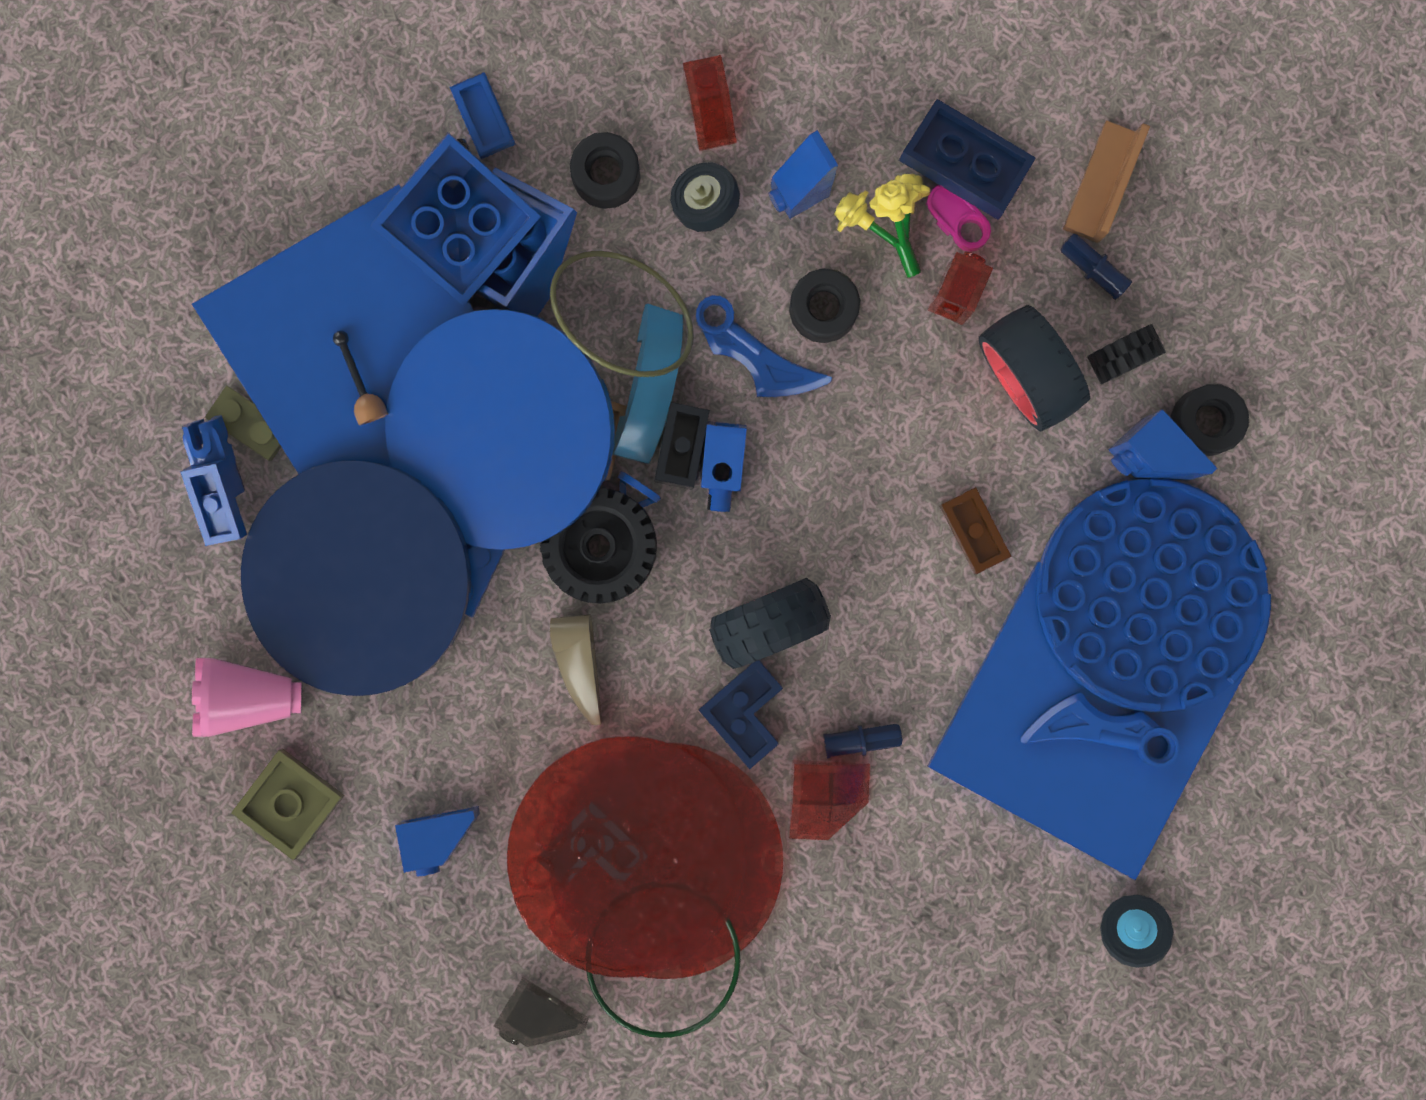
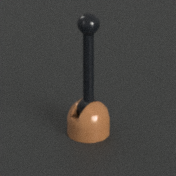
(368, 406)

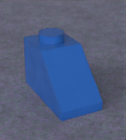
(432, 839)

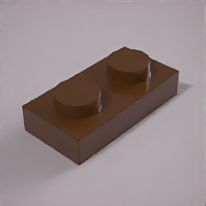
(975, 531)

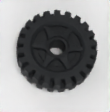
(617, 572)

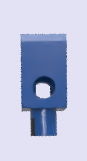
(723, 445)

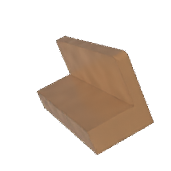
(1105, 181)

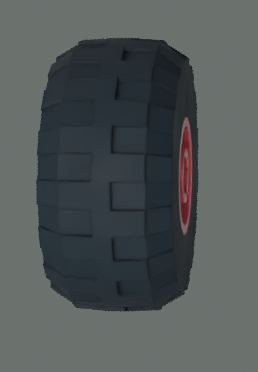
(770, 623)

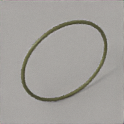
(590, 354)

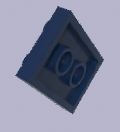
(967, 159)

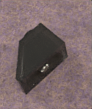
(537, 1017)

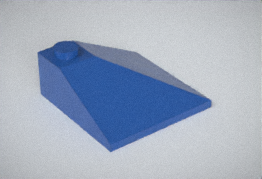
(455, 219)
(526, 273)

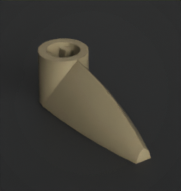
(576, 656)

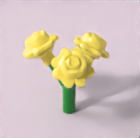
(893, 200)

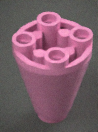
(239, 697)

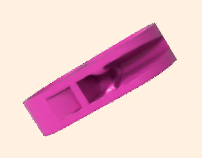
(954, 212)

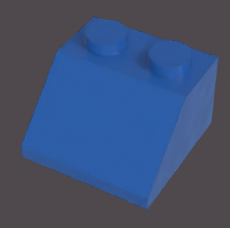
(1159, 450)

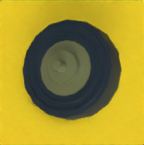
(705, 197)

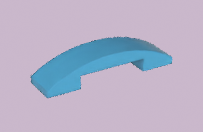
(650, 396)

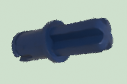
(1095, 266)
(862, 740)

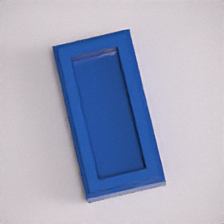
(482, 115)

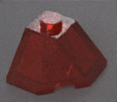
(826, 797)

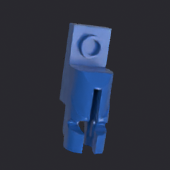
(213, 481)

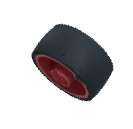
(1034, 367)

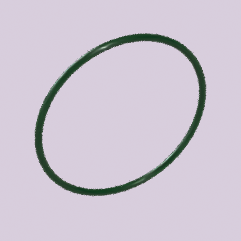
(718, 1009)

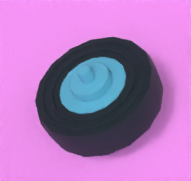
(1136, 931)

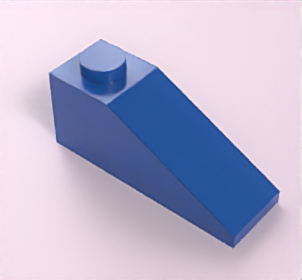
(804, 177)

